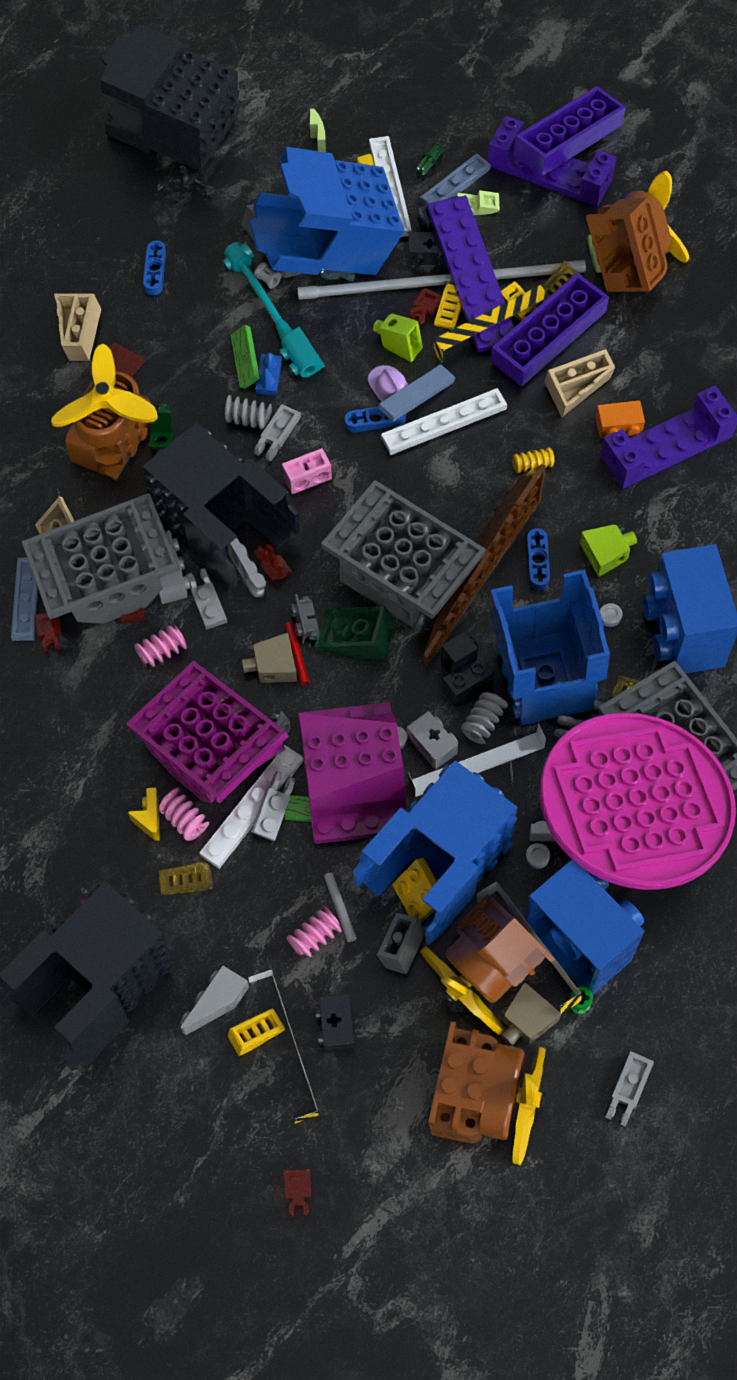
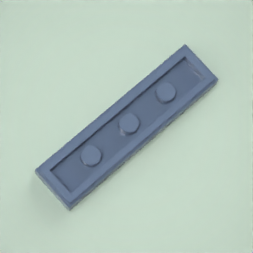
(457, 180)
(416, 393)
(24, 603)

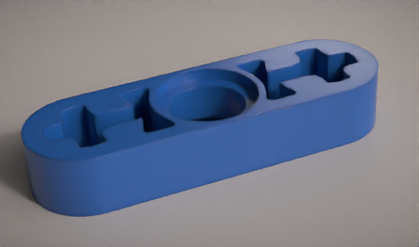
(152, 260)
(369, 425)
(534, 567)

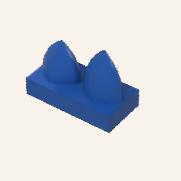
(269, 374)

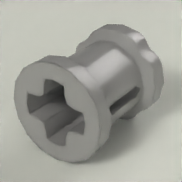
(267, 275)

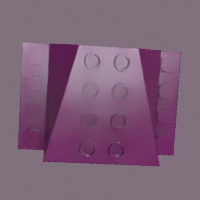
(206, 734)
(352, 770)

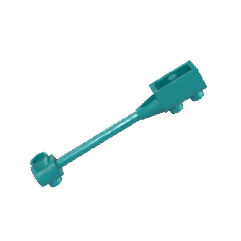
(294, 342)

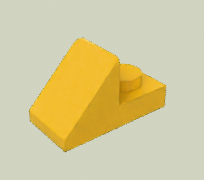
(148, 818)

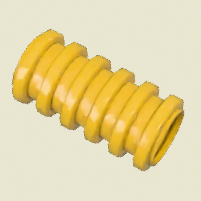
(533, 460)

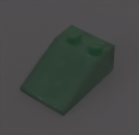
(357, 632)

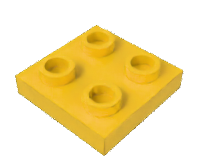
(412, 888)

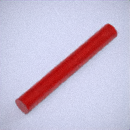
(297, 656)

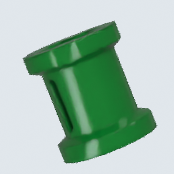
(587, 999)

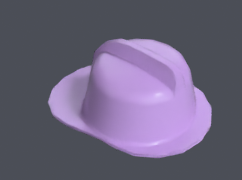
(386, 381)

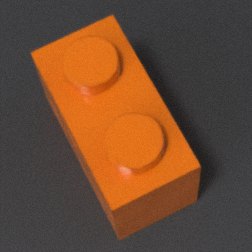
(620, 416)

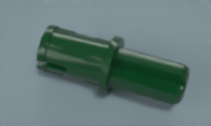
(429, 159)

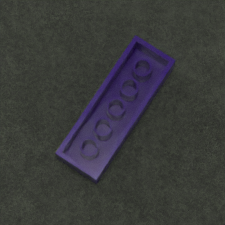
(568, 131)
(549, 329)

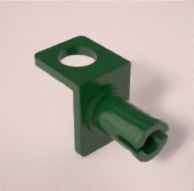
(161, 427)

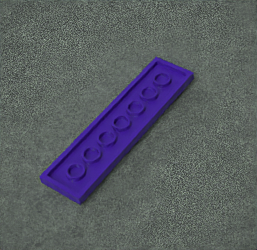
(468, 266)

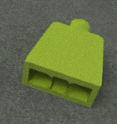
(400, 336)
(606, 547)

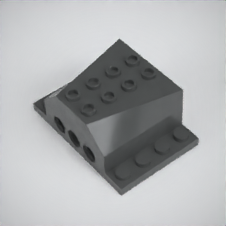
(400, 554)
(102, 562)
(676, 699)

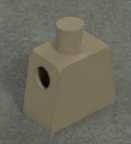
(272, 660)
(528, 1016)

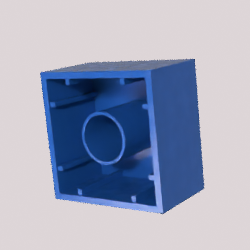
(691, 609)
(584, 926)

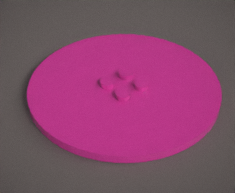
(637, 801)

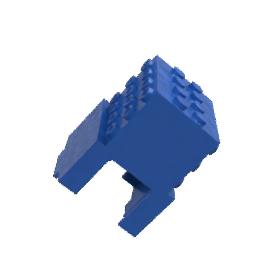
(333, 218)
(551, 650)
(457, 830)

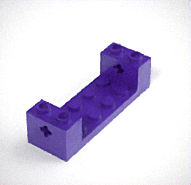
(571, 178)
(670, 442)

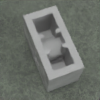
(434, 751)

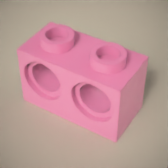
(307, 471)

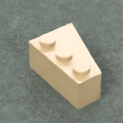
(77, 324)
(578, 379)

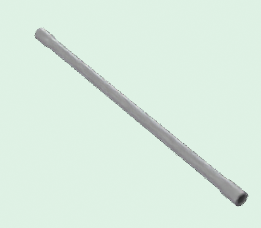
(312, 292)

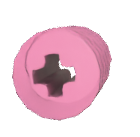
(160, 646)
(181, 815)
(314, 932)

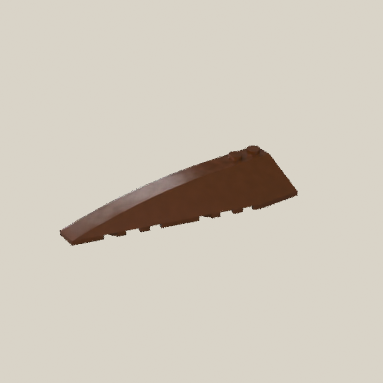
(495, 538)

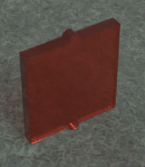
(126, 360)

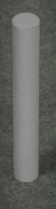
(340, 907)

